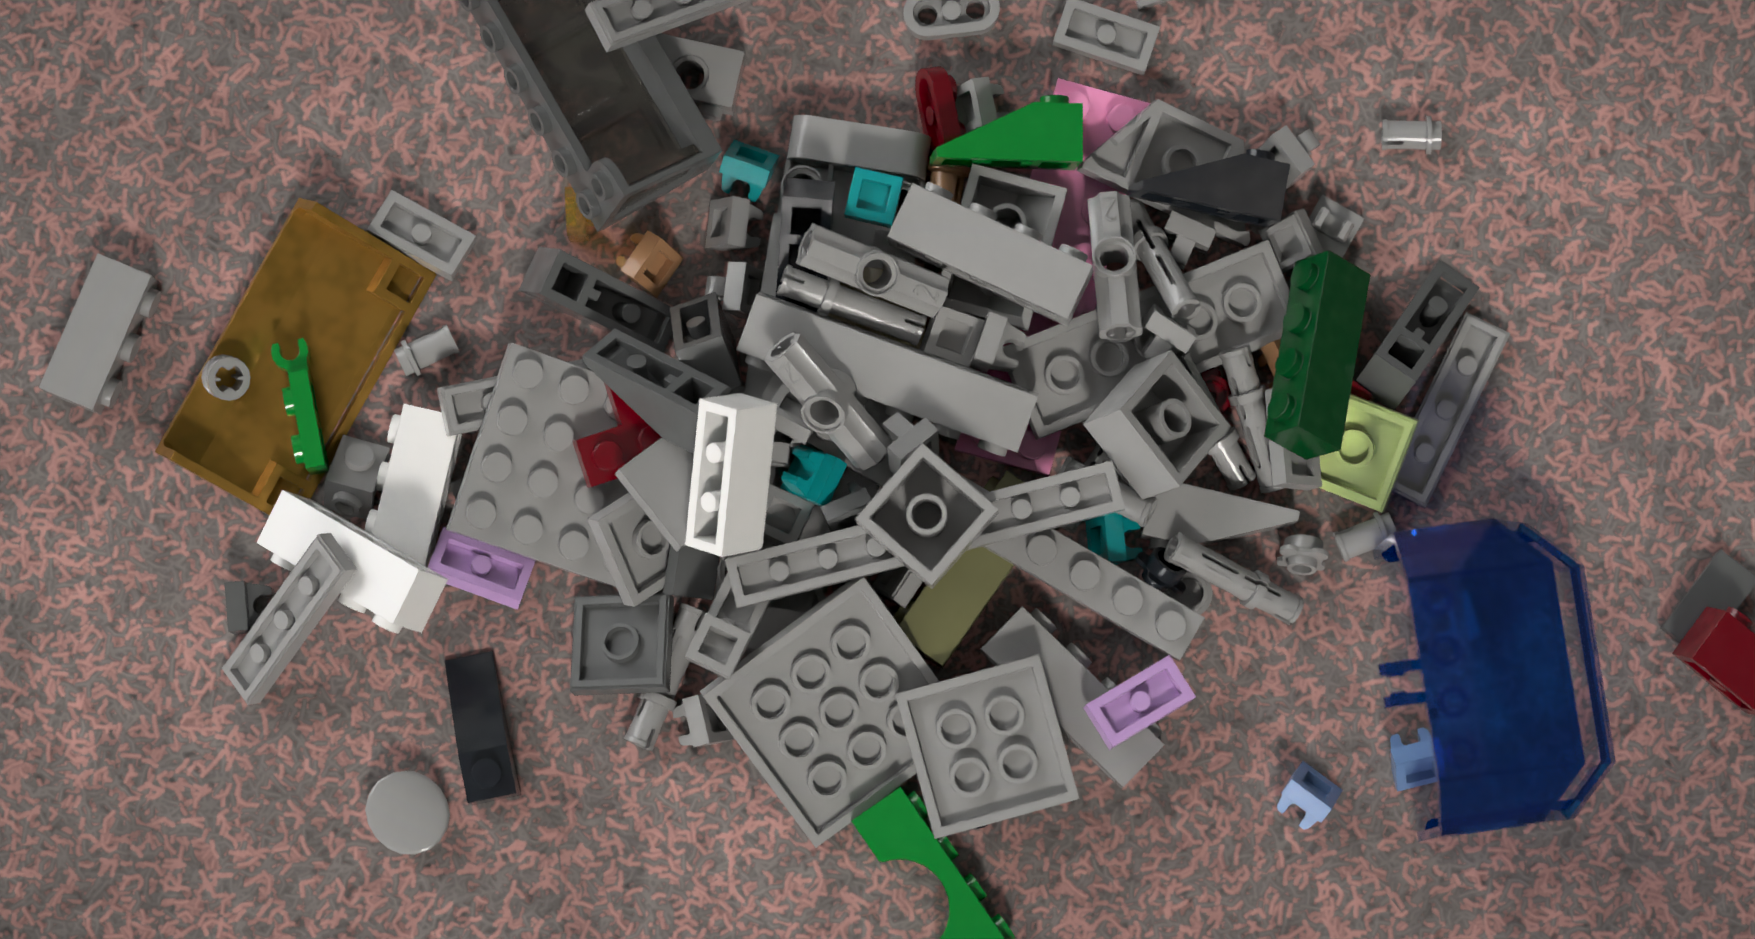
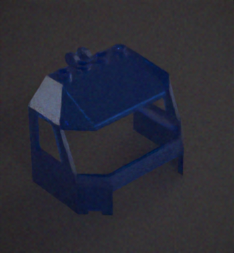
(1497, 674)

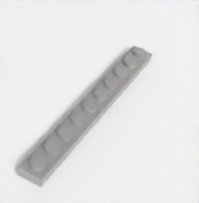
(1068, 569)

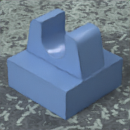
(1413, 763)
(1311, 793)

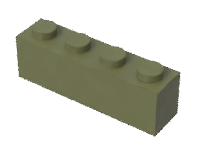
(948, 611)

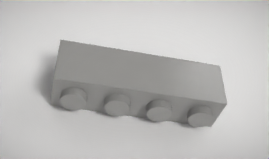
(990, 253)
(1070, 690)

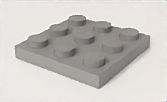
(987, 746)

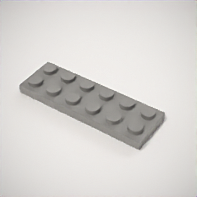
(1076, 370)

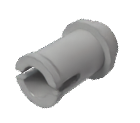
(1411, 135)
(426, 350)
(1364, 536)

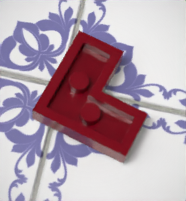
(610, 449)

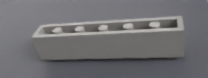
(898, 375)

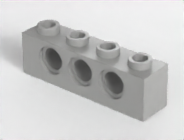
(721, 71)

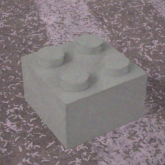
(1156, 425)
(927, 515)

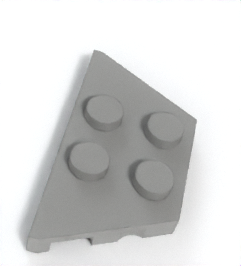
(1160, 143)

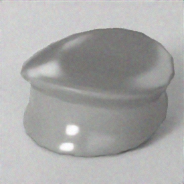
(407, 812)

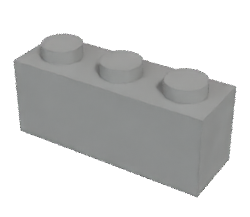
(101, 335)

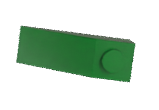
(1033, 137)

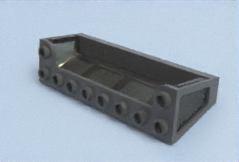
(612, 118)

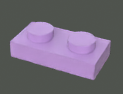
(481, 568)
(1139, 702)

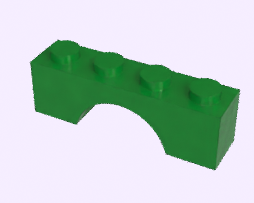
(898, 832)

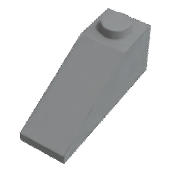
(1211, 516)

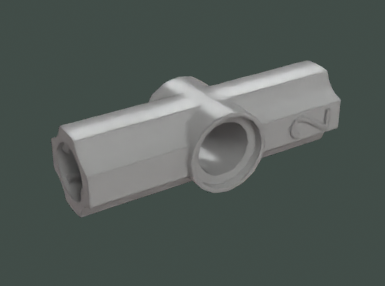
(845, 261)
(1115, 290)
(828, 400)

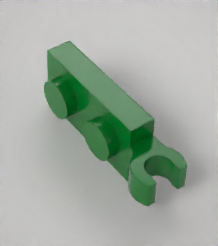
(301, 401)

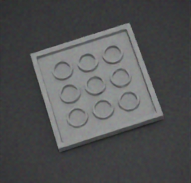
(524, 473)
(823, 709)

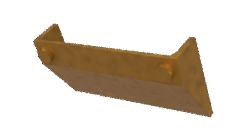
(314, 284)

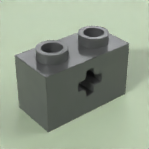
(705, 339)

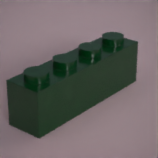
(1317, 355)

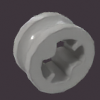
(223, 392)

